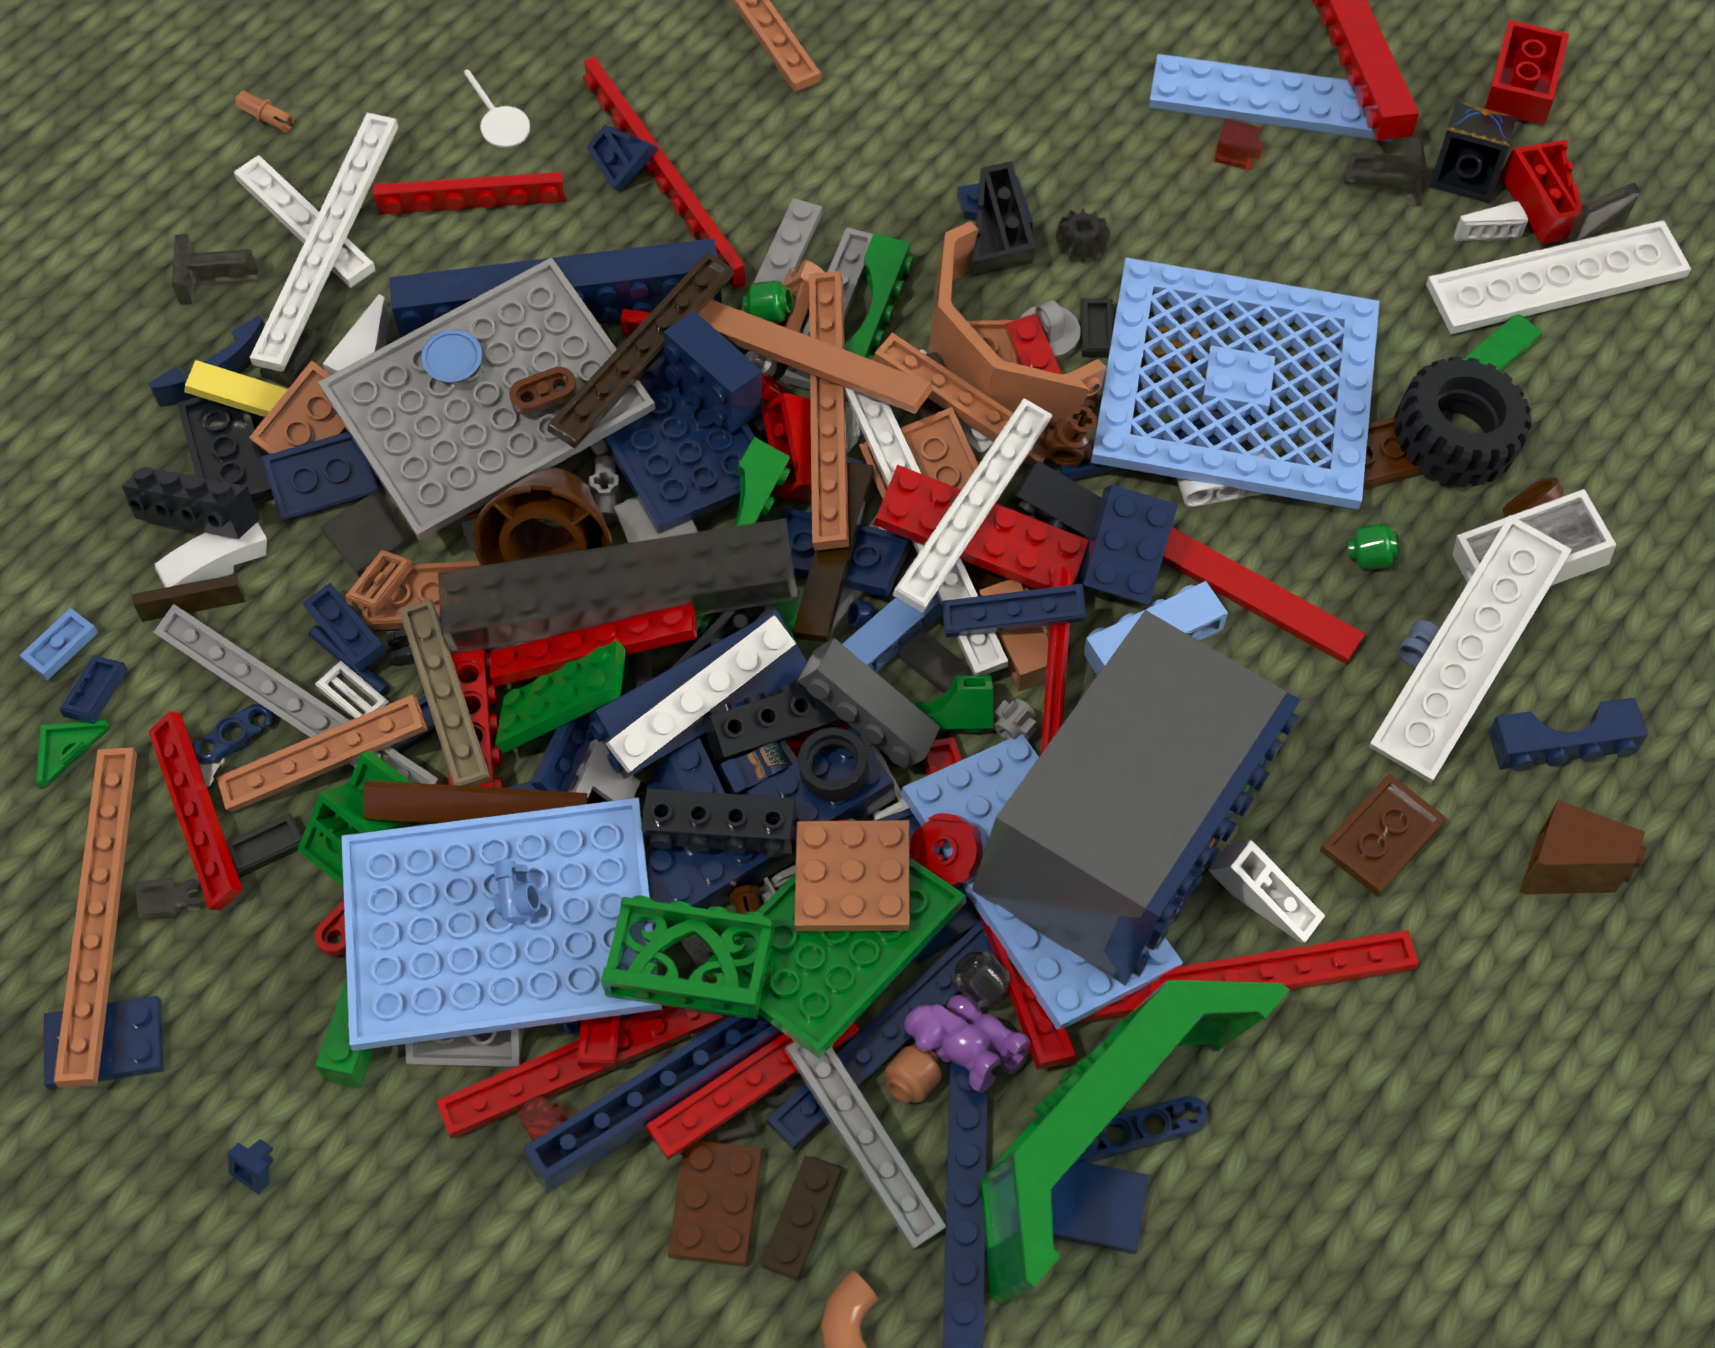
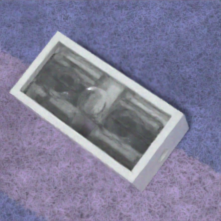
(1567, 520)

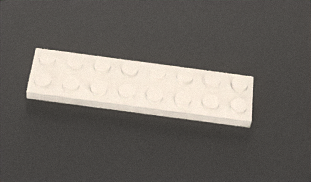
(1557, 277)
(1470, 649)

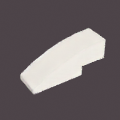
(210, 557)

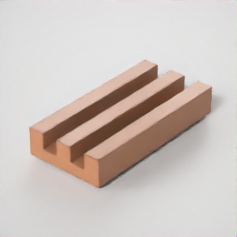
(384, 584)

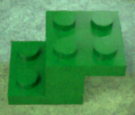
(342, 813)

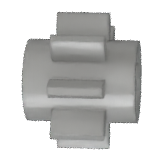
(1015, 719)

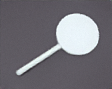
(501, 125)

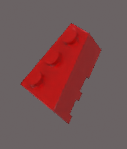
(1544, 187)

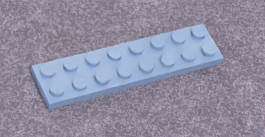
(1257, 96)

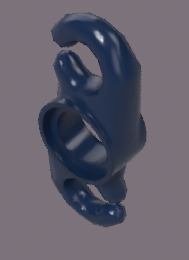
(242, 720)

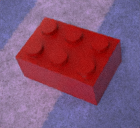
(1527, 72)

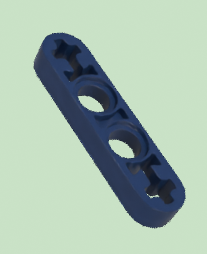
(1136, 1135)

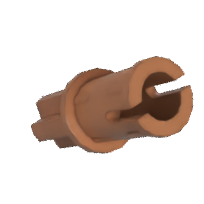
(264, 111)

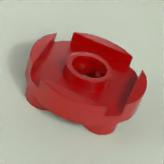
(963, 838)

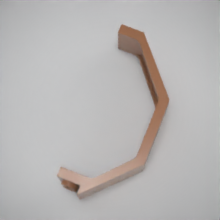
(974, 361)

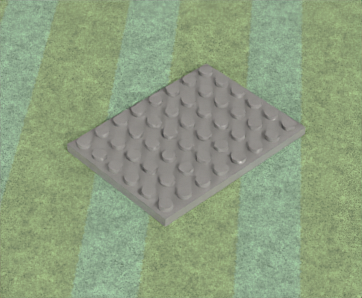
(462, 442)

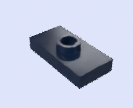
(93, 689)

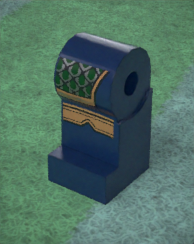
(753, 768)

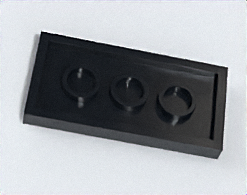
(222, 445)

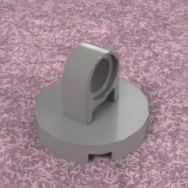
(1059, 327)

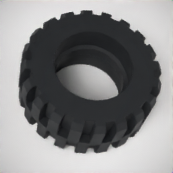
(1479, 394)

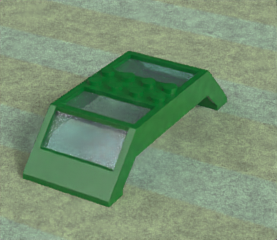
(1088, 1097)

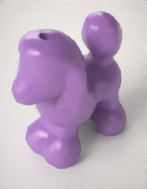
(968, 1039)

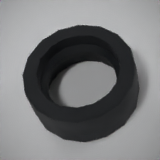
(832, 738)

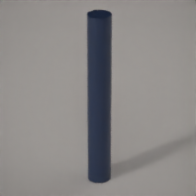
(366, 674)

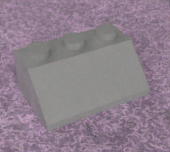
(483, 1049)

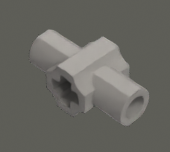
(606, 487)

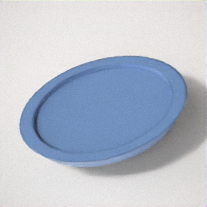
(451, 355)

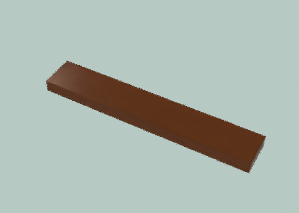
(454, 803)

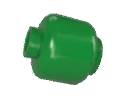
(768, 301)
(1374, 546)

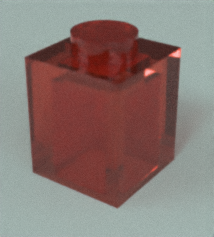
(1239, 144)

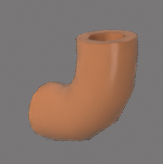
(845, 1313)

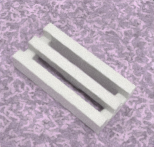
(358, 682)

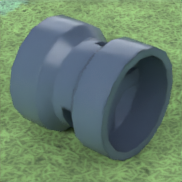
(1415, 646)

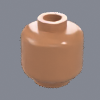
(912, 1075)

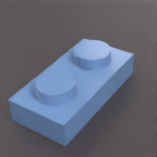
(58, 644)

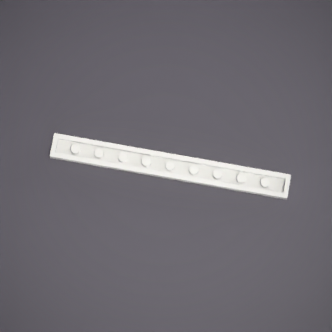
(324, 243)
(889, 449)

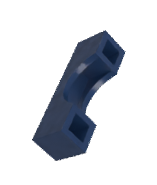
(1524, 741)

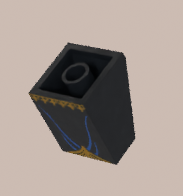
(1473, 151)

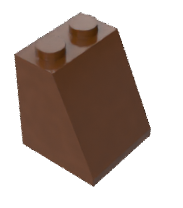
(1582, 853)

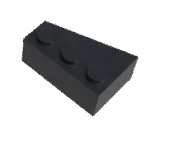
(1002, 222)
(1056, 500)

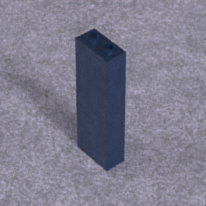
(622, 712)

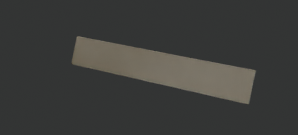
(444, 695)

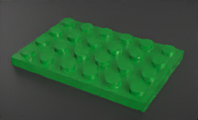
(828, 978)

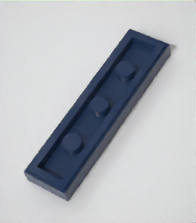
(1014, 610)

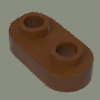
(541, 389)
(1535, 495)

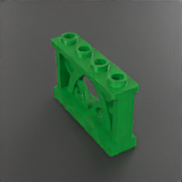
(694, 994)

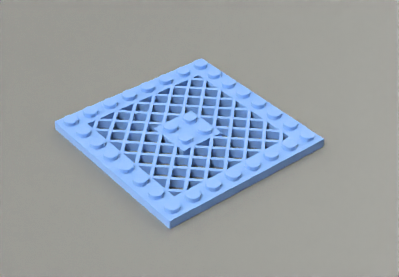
(1239, 382)

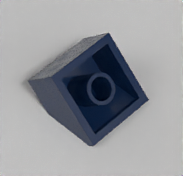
(688, 770)

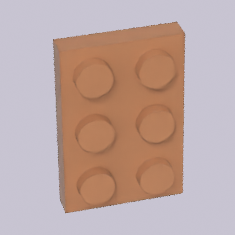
(299, 415)

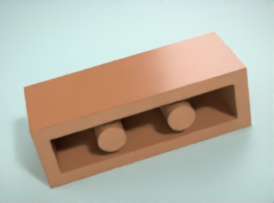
(1025, 647)

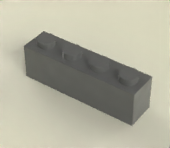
(869, 704)

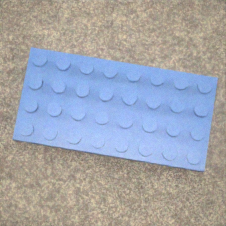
(1059, 978)

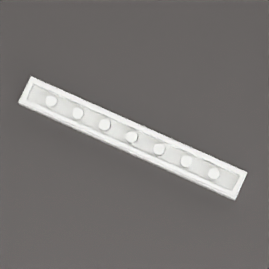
(972, 506)

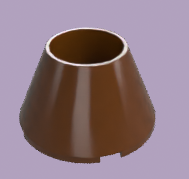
(508, 525)

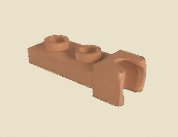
(799, 286)

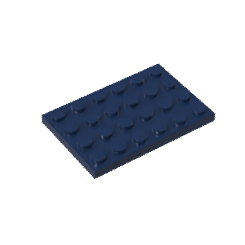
(677, 455)

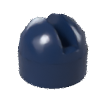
(860, 613)

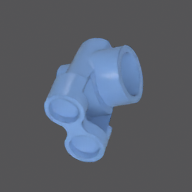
(516, 894)

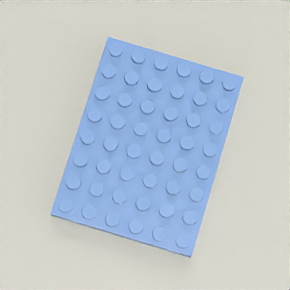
(440, 960)

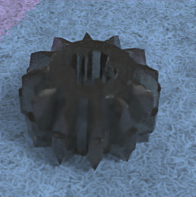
(1082, 235)

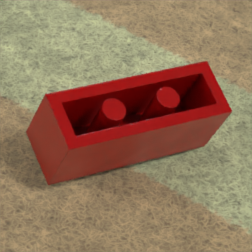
(789, 431)

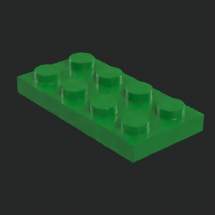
(561, 696)

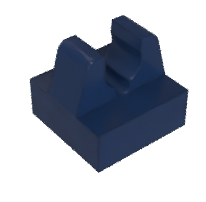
(251, 1165)

